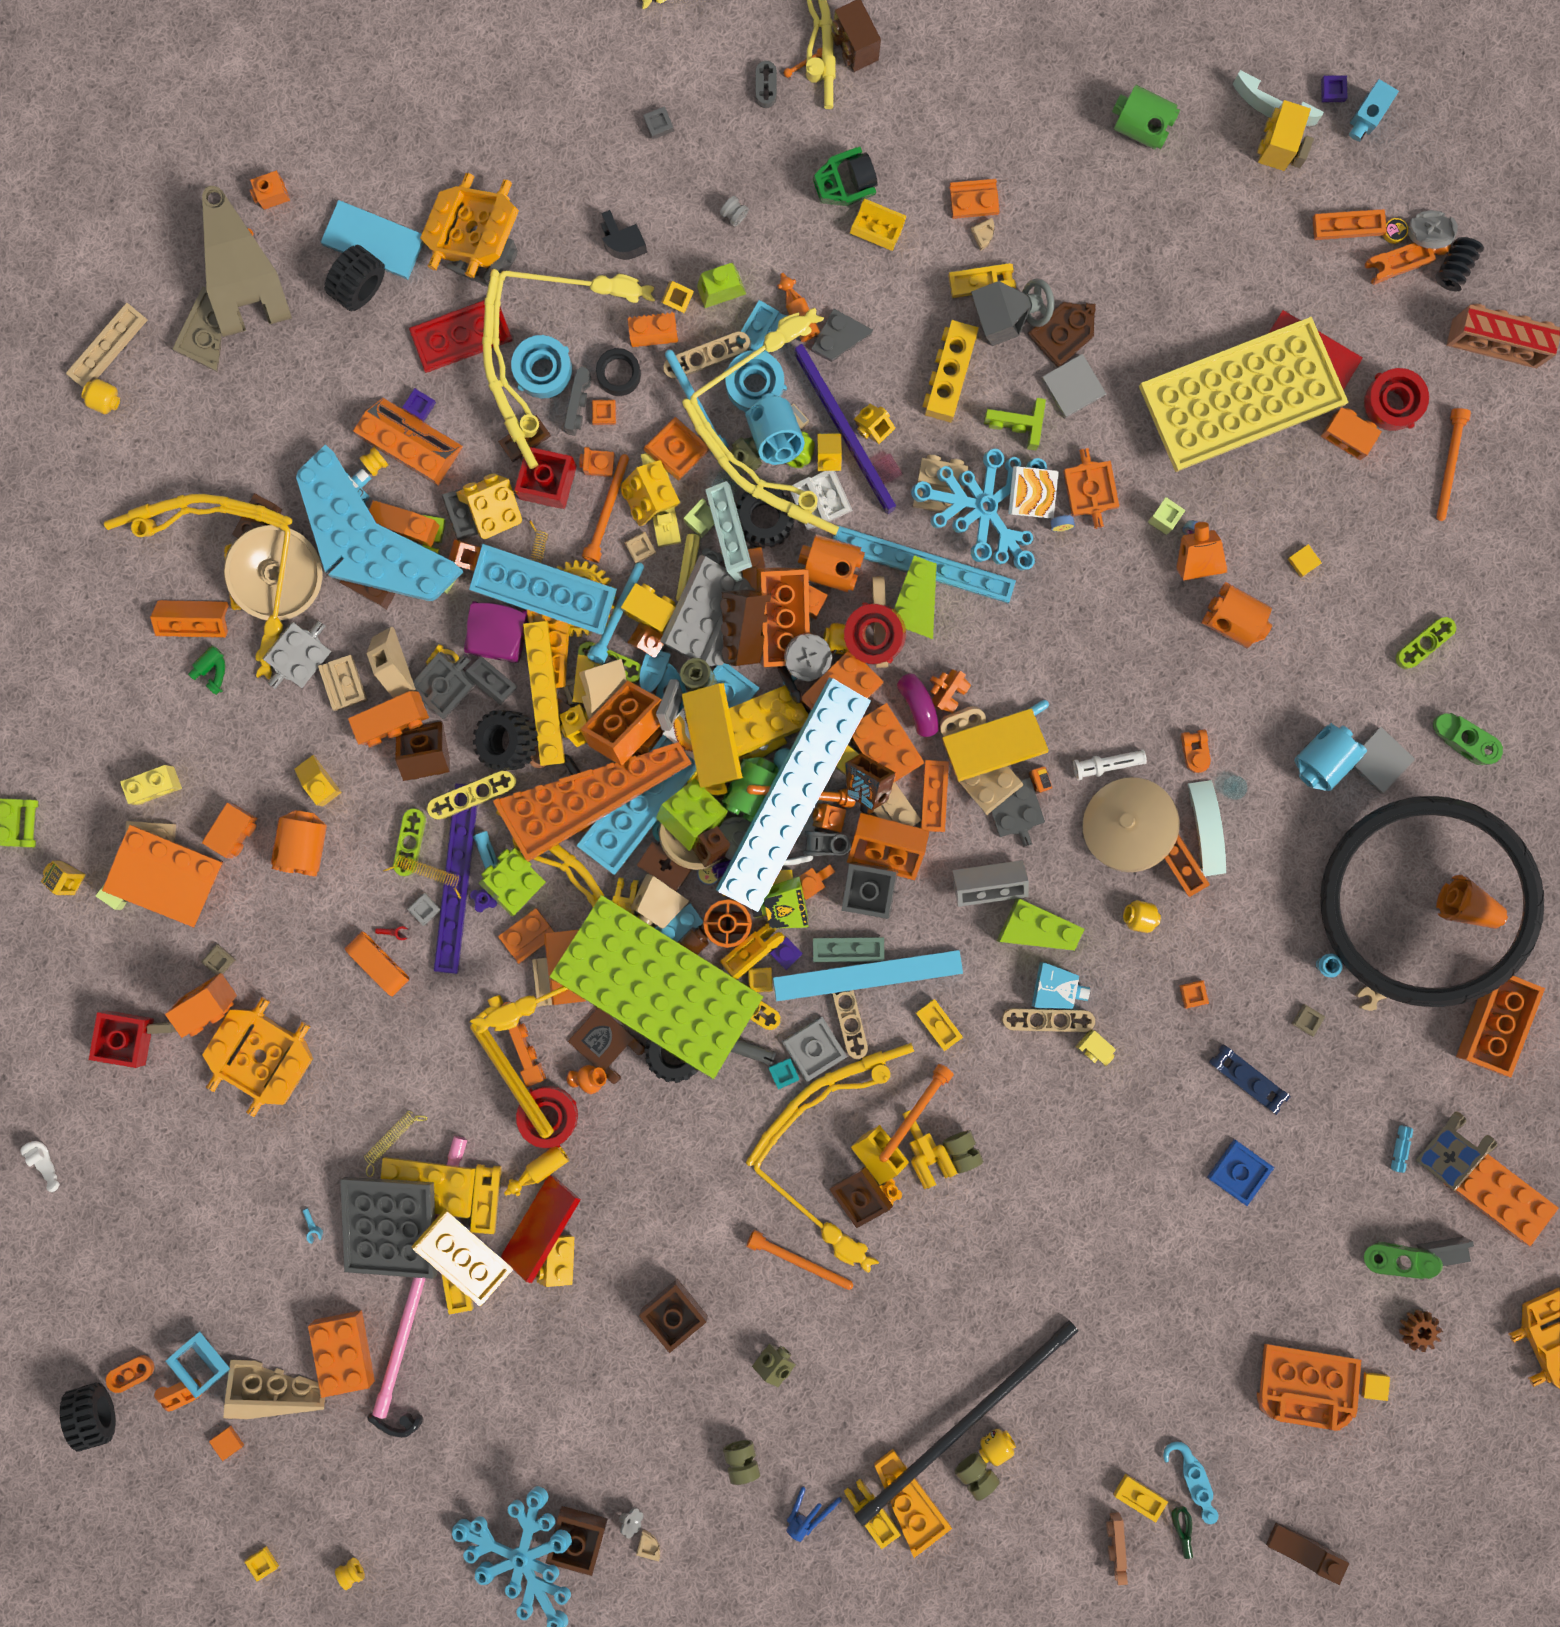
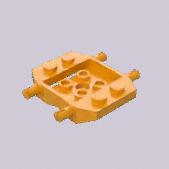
(486, 209)
(247, 1072)
(1545, 1341)

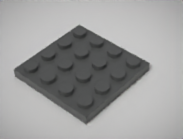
(383, 1223)

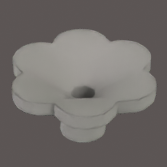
(630, 1522)

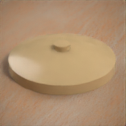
(253, 572)
(1131, 824)

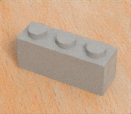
(990, 883)

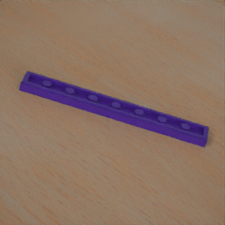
(844, 429)
(452, 907)

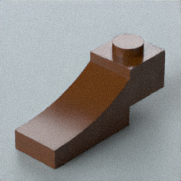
(1308, 1553)

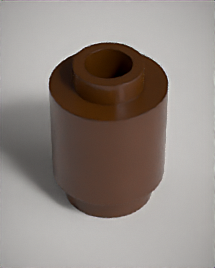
(694, 940)

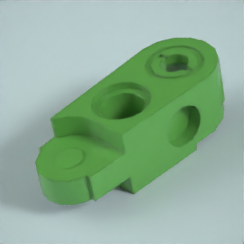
(1450, 729)
(1423, 1263)

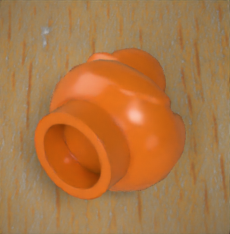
(588, 1078)

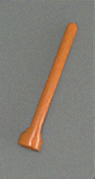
(1459, 419)
(592, 551)
(840, 797)
(941, 1076)
(759, 1242)

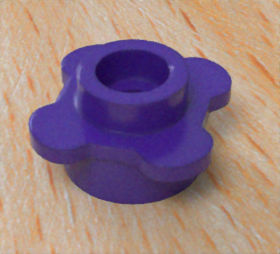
(481, 905)

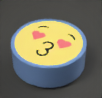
(1062, 523)
(706, 876)

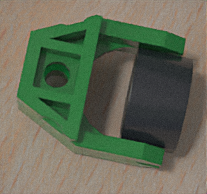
(861, 173)

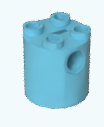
(775, 430)
(1329, 757)

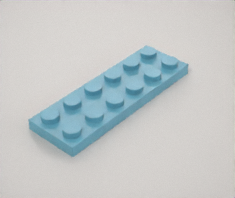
(543, 589)

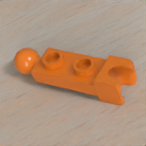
(1402, 260)
(532, 1072)

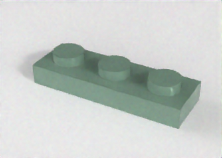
(848, 949)

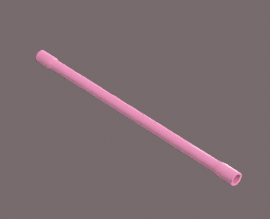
(385, 1395)

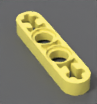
(472, 797)

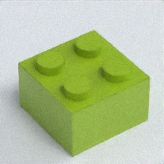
(691, 813)

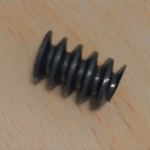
(1458, 263)

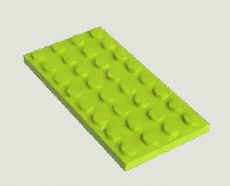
(656, 987)

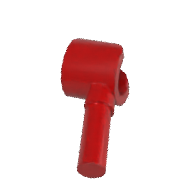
(393, 932)

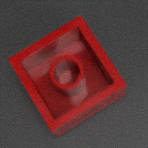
(549, 481)
(120, 1039)

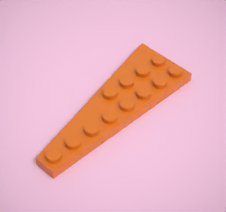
(564, 807)

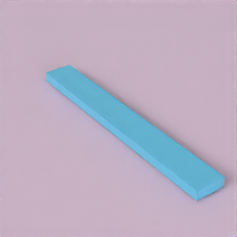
(947, 571)
(867, 975)

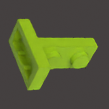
(1019, 422)

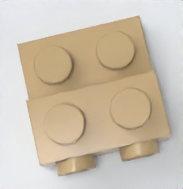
(928, 473)

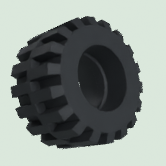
(354, 278)
(761, 536)
(489, 740)
(663, 1069)
(87, 1417)

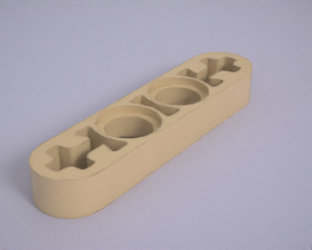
(706, 352)
(878, 597)
(843, 1015)
(1048, 1020)

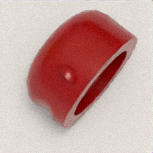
(1412, 392)
(856, 629)
(566, 1111)

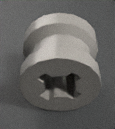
(734, 211)

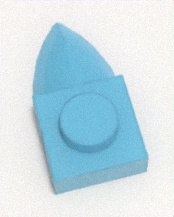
(653, 670)

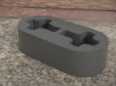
(771, 84)

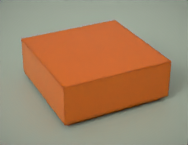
(604, 412)
(1194, 994)
(226, 1443)

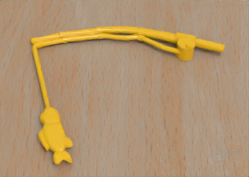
(144, 526)
(508, 1015)
(844, 1247)

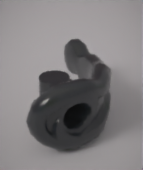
(406, 1420)

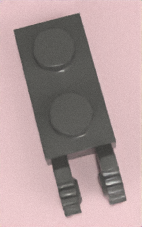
(577, 400)

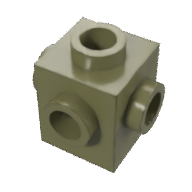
(747, 453)
(774, 1364)

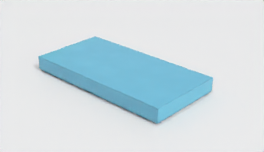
(388, 241)

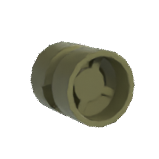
(697, 674)
(962, 1150)
(740, 1458)
(979, 1479)

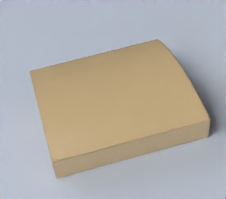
(601, 684)

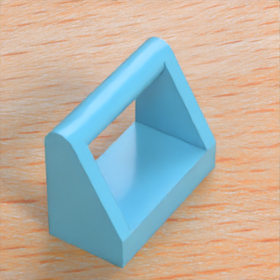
(210, 1358)

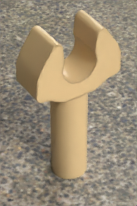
(1373, 996)

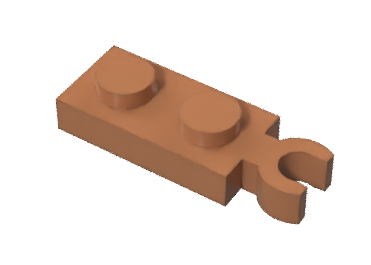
(1117, 1551)

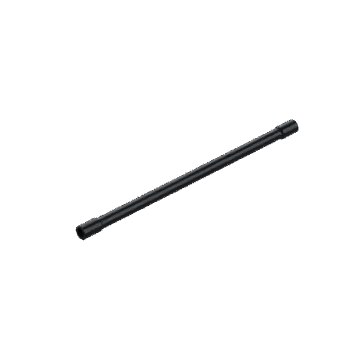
(874, 1506)

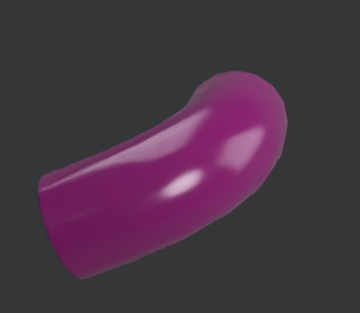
(920, 705)

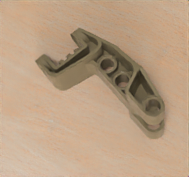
(237, 268)

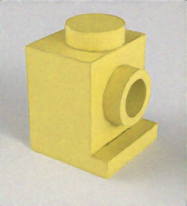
(1096, 1048)

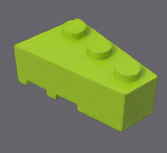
(917, 597)
(1037, 927)

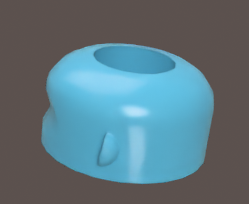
(536, 349)
(763, 365)

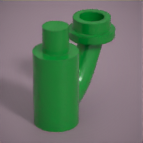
(209, 659)

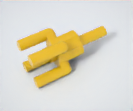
(926, 1154)

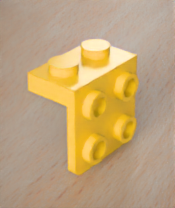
(648, 492)
(491, 505)

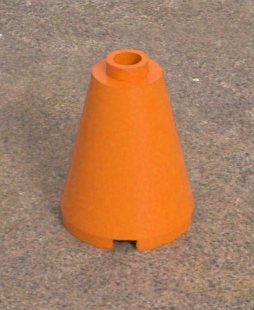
(1469, 904)

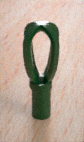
(1184, 1538)

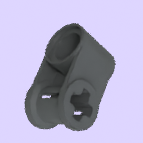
(821, 843)

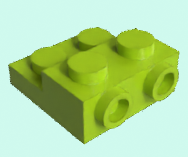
(511, 881)

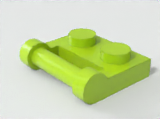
(10, 822)

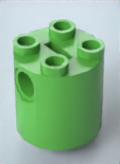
(1136, 116)
(754, 772)

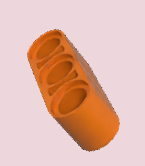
(377, 963)

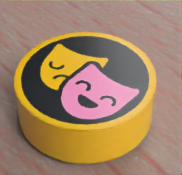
(1396, 231)

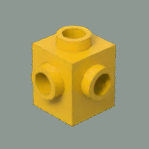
(874, 423)
(572, 722)

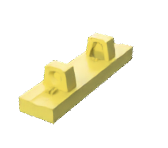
(665, 521)

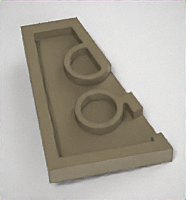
(201, 334)

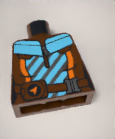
(868, 782)

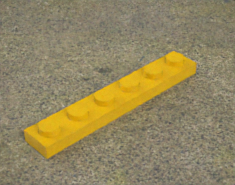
(544, 693)

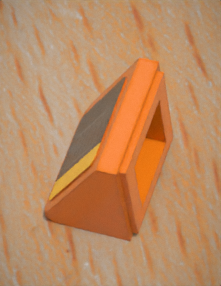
(1040, 780)

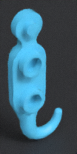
(1196, 1481)

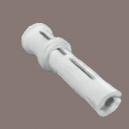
(1098, 765)

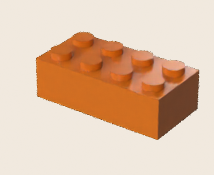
(1501, 1026)
(1507, 1200)

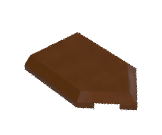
(1065, 332)

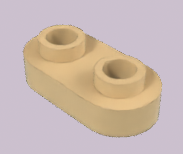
(961, 720)

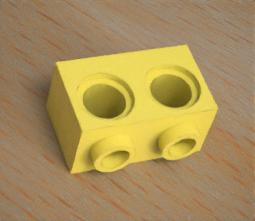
(151, 785)

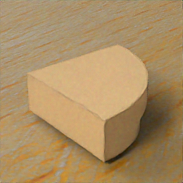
(983, 233)
(648, 1547)

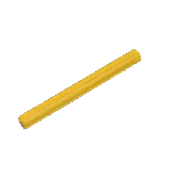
(514, 1082)

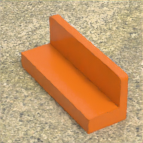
(189, 618)

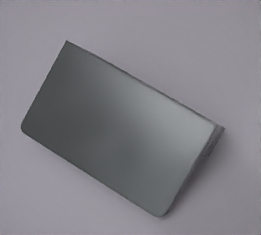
(1450, 1251)

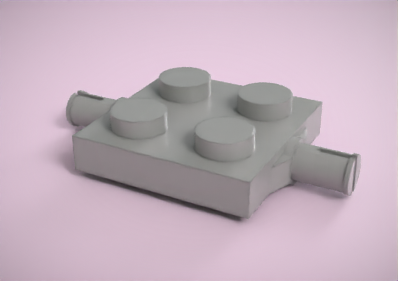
(296, 654)

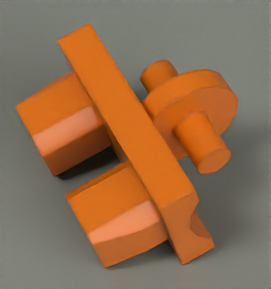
(945, 687)

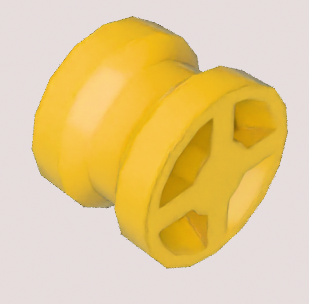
(373, 461)
(349, 1573)

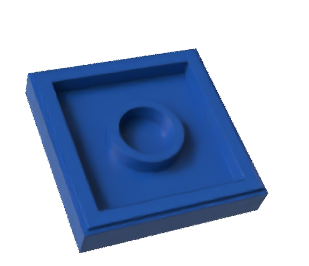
(1240, 1172)

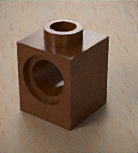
(711, 846)

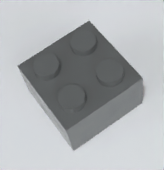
(869, 890)

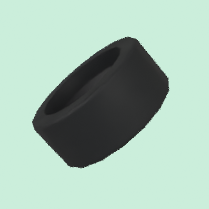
(608, 356)

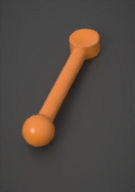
(788, 71)

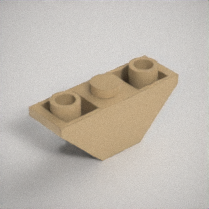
(389, 663)

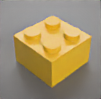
(1283, 135)
(648, 608)

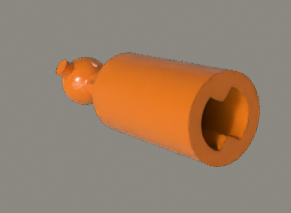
(796, 304)

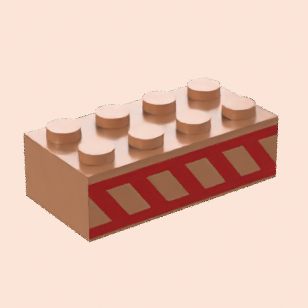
(1504, 336)

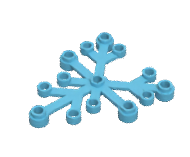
(959, 500)
(521, 1558)

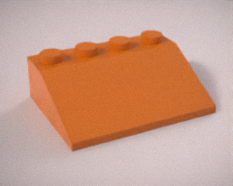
(162, 875)

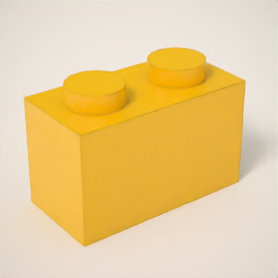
(869, 1148)

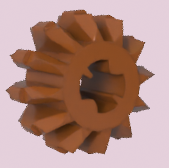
(1429, 1330)

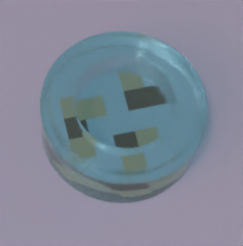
(1234, 787)

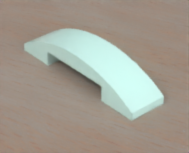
(1264, 103)
(1209, 827)

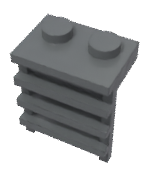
(502, 264)

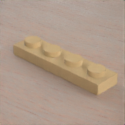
(107, 345)

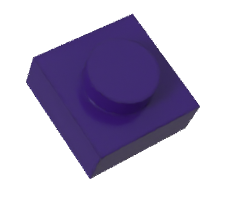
(1334, 88)
(419, 405)
(786, 953)

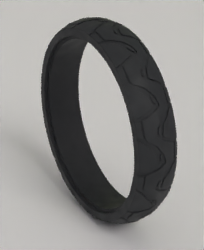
(1441, 806)

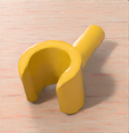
(494, 1001)

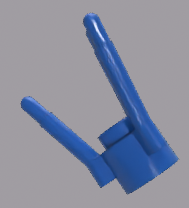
(801, 1525)

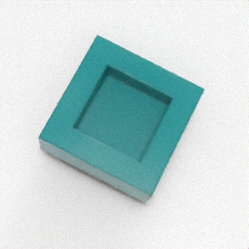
(784, 1073)

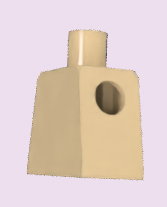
(657, 902)

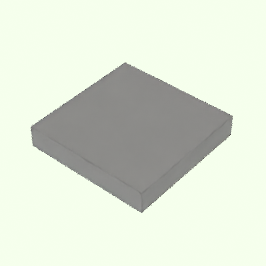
(1073, 386)
(1383, 760)
(814, 1049)

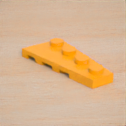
(559, 644)
(916, 1512)

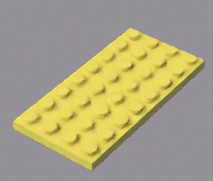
(1243, 394)

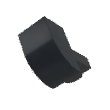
(624, 243)

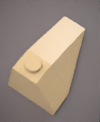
(265, 1393)

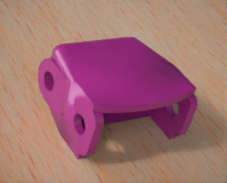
(495, 632)

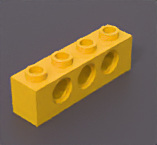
(963, 336)

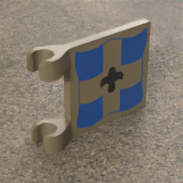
(1452, 1155)

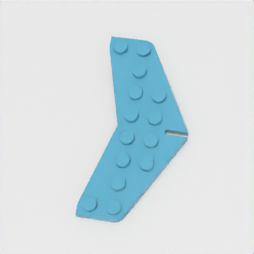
(369, 551)

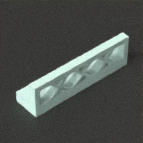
(728, 529)

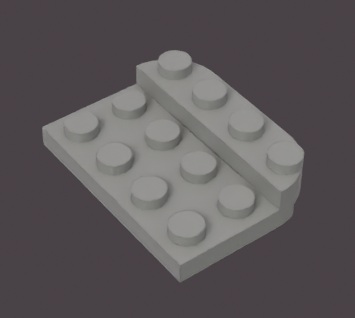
(698, 615)

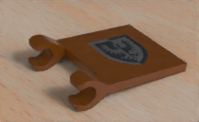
(602, 1041)

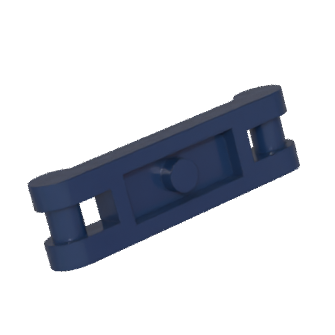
(1249, 1079)

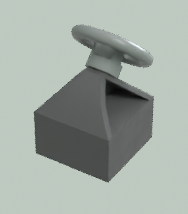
(1006, 309)

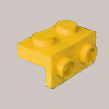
(878, 224)
(558, 1266)

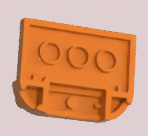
(1309, 1387)

